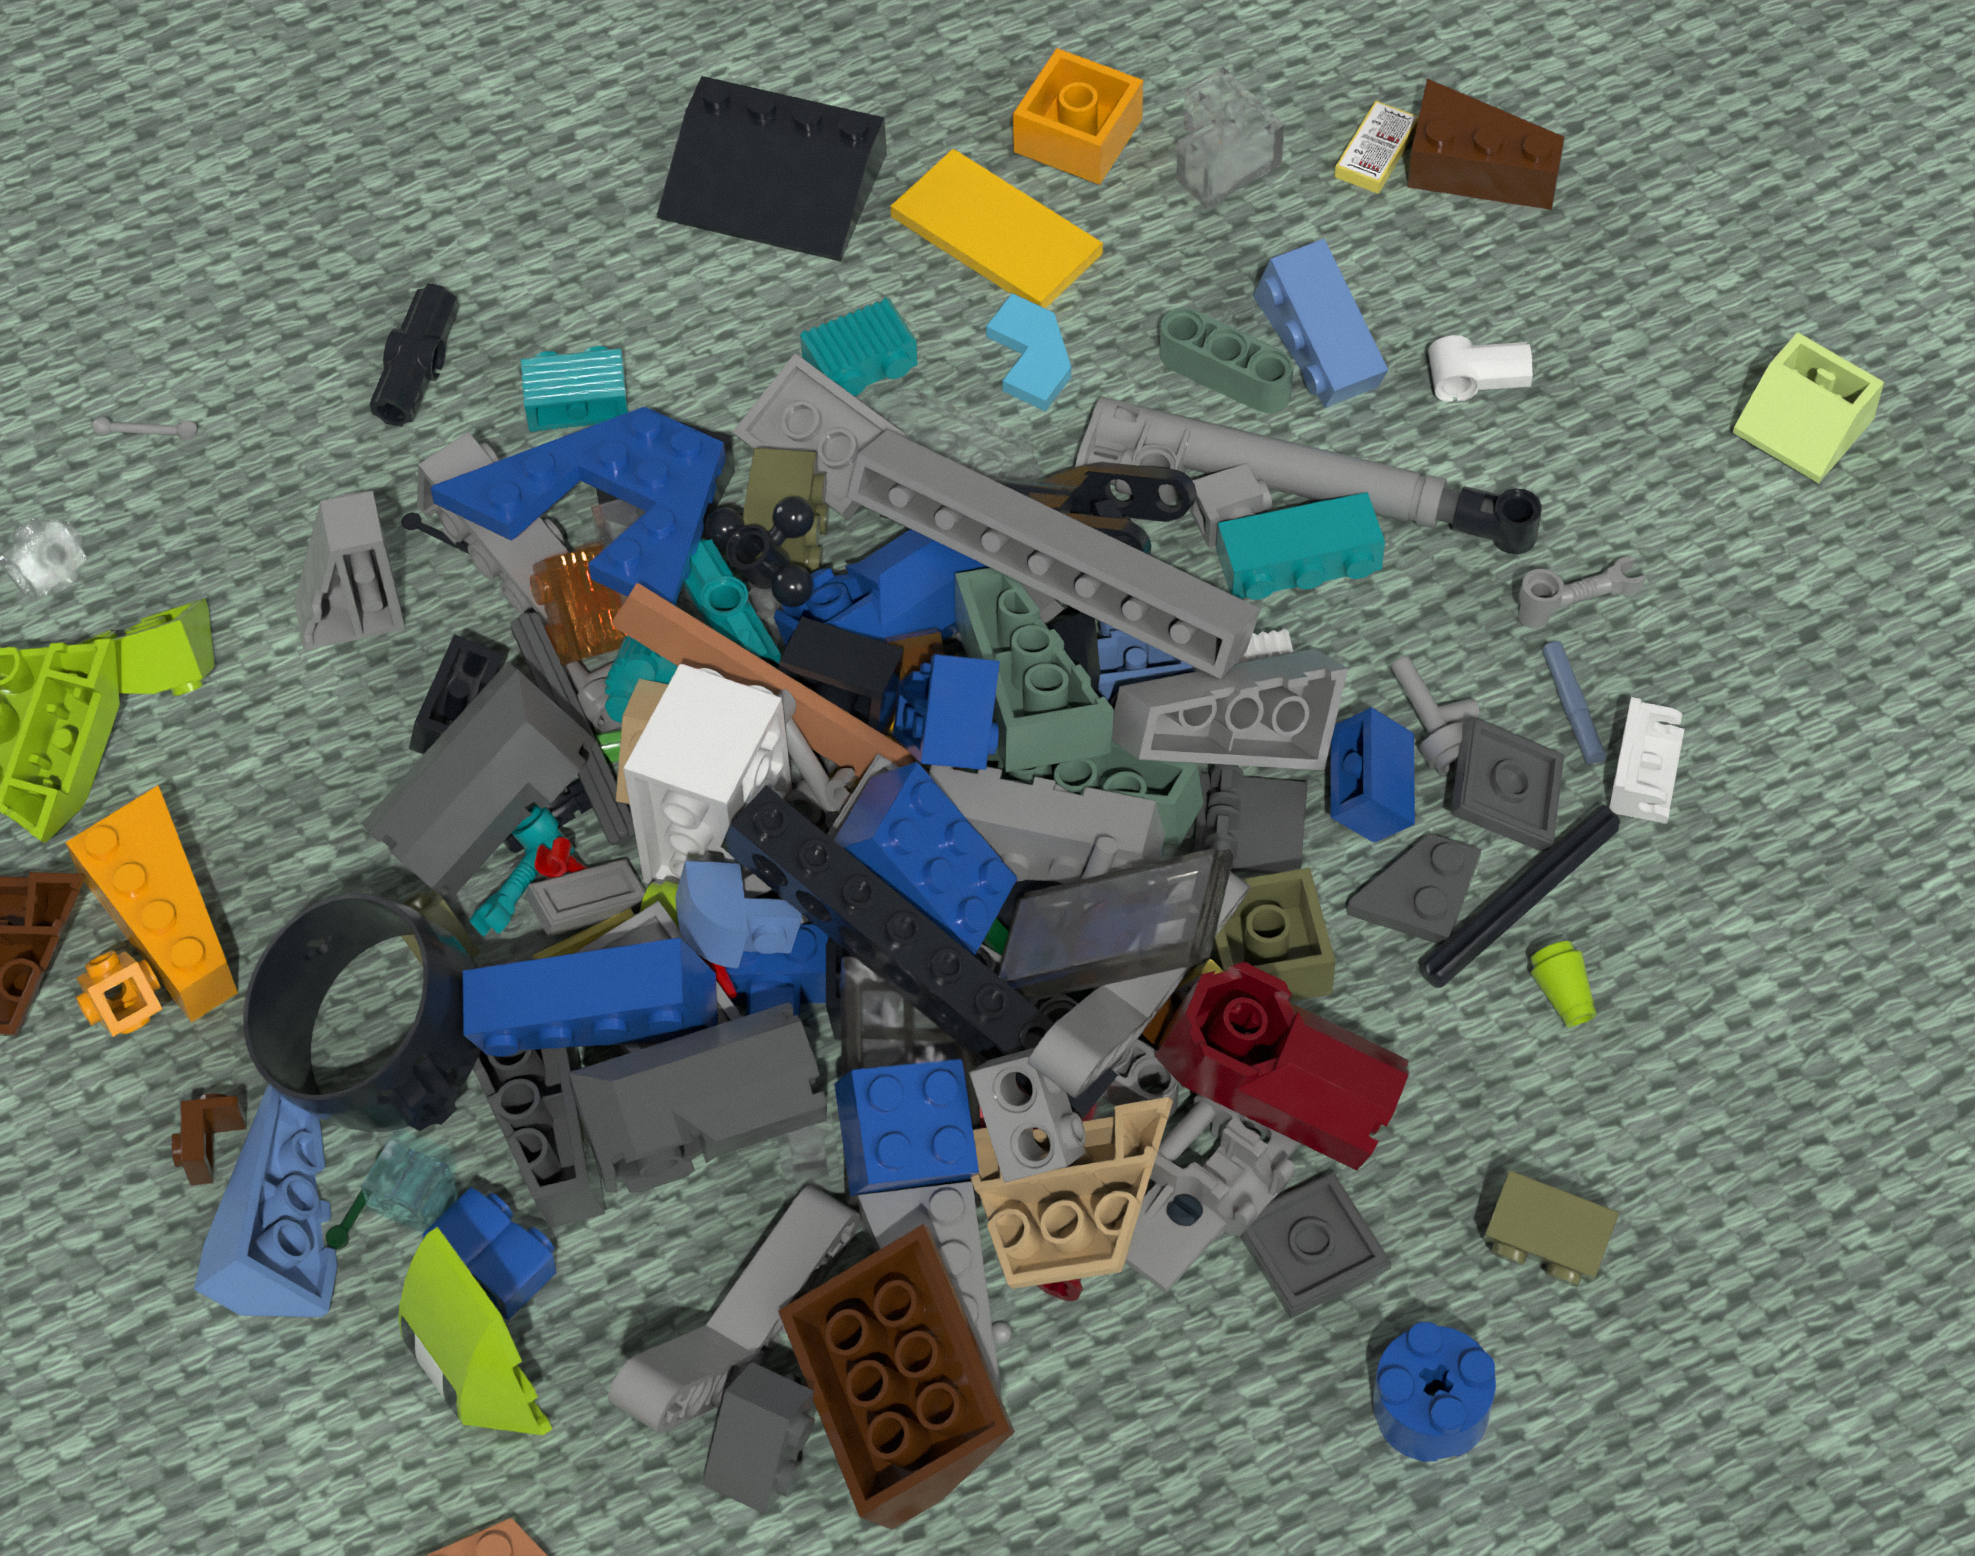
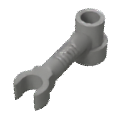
(1545, 591)

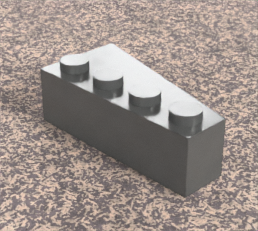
(544, 1129)

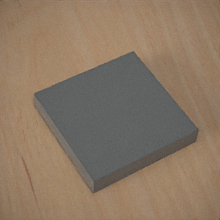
(1507, 784)
(1314, 1245)

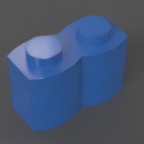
(498, 1252)

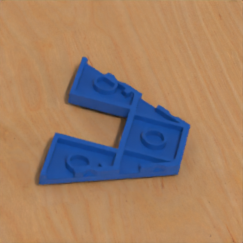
(632, 457)

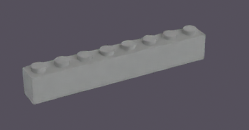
(1053, 553)

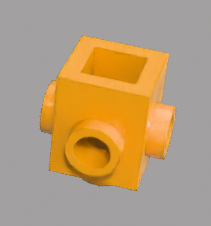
(133, 1004)

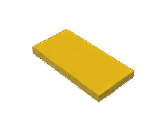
(996, 229)

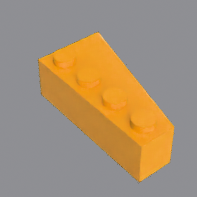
(151, 894)

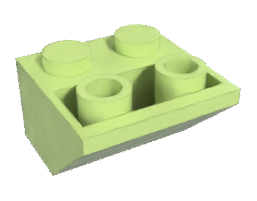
(1809, 407)

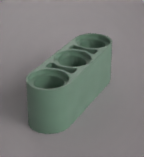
(1226, 360)

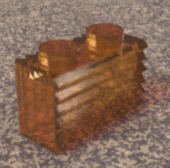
(576, 606)

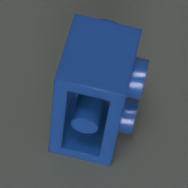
(1372, 775)

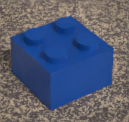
(906, 1127)

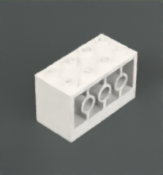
(700, 767)

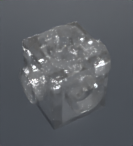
(43, 556)

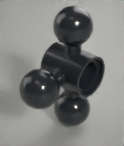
(791, 519)

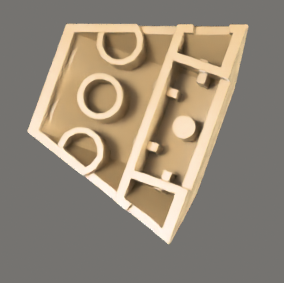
(1076, 1216)

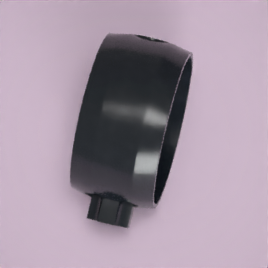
(292, 984)

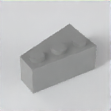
(347, 576)

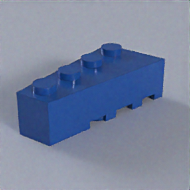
(590, 999)

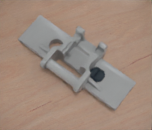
(1202, 1203)

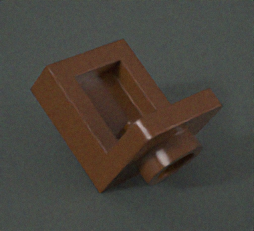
(199, 1121)

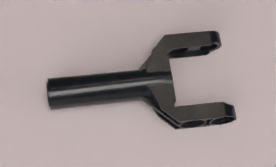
(1078, 489)

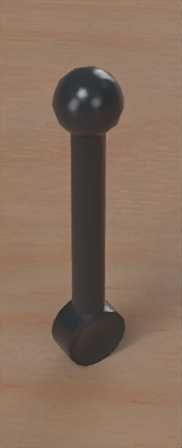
(413, 521)

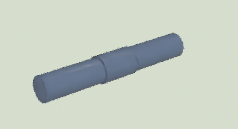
(1574, 702)

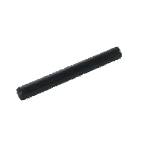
(1520, 896)

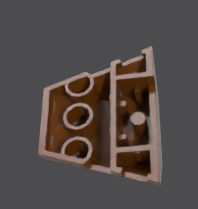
(30, 926)

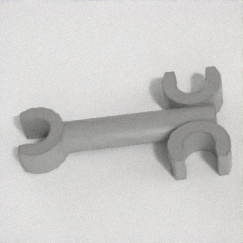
(816, 787)

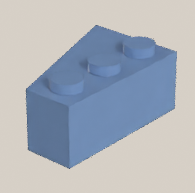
(1320, 323)

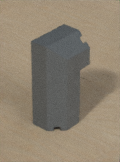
(477, 780)
(698, 1096)

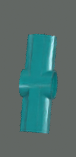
(716, 590)

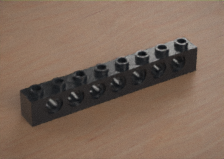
(890, 936)

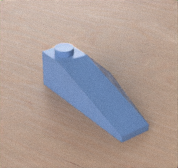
(267, 1232)

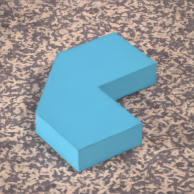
(1044, 359)

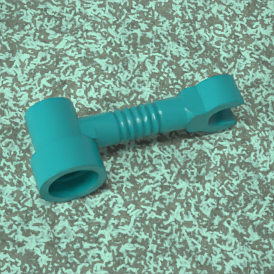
(530, 833)

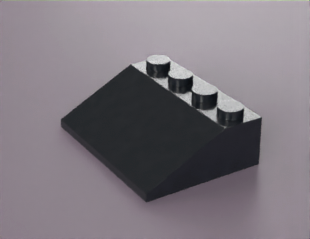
(772, 168)

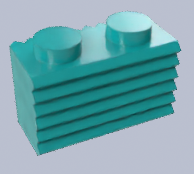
(862, 347)
(573, 388)

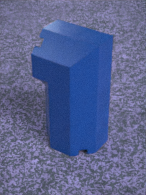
(887, 594)

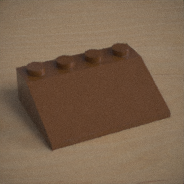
(897, 1379)

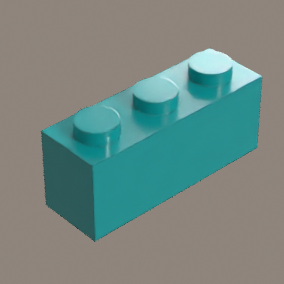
(1300, 546)

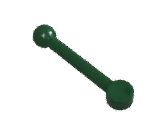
(338, 1236)

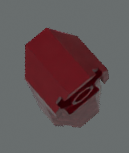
(1281, 1064)

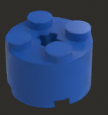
(1441, 1362)

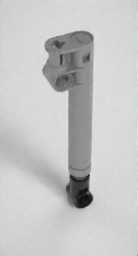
(1161, 439)

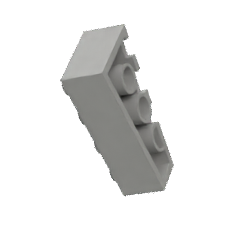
(954, 1226)

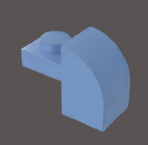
(725, 924)

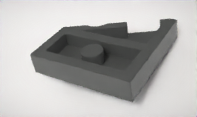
(1420, 890)

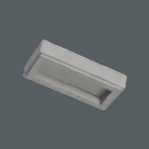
(585, 897)

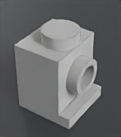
(1228, 497)

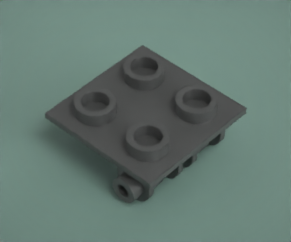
(1253, 819)

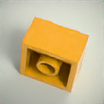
(1078, 116)

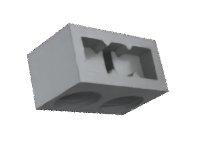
(1013, 1114)

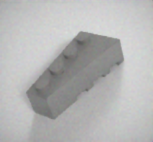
(489, 551)
(1257, 715)
(1046, 829)

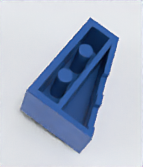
(948, 712)

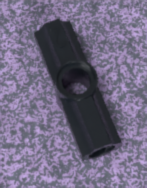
(414, 355)

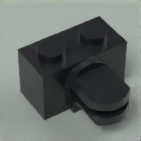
(458, 681)

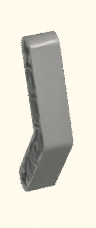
(1113, 1018)
(695, 1369)

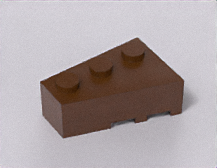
(1482, 151)

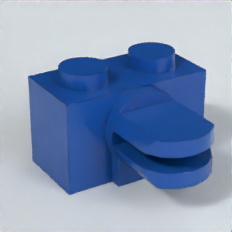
(783, 977)

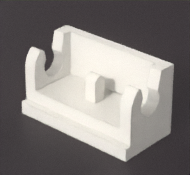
(1647, 762)

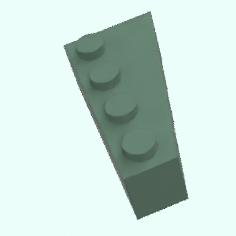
(1041, 697)
(1169, 783)

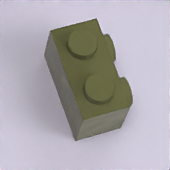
(1549, 1228)

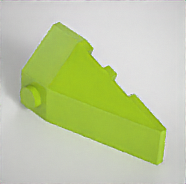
(164, 651)

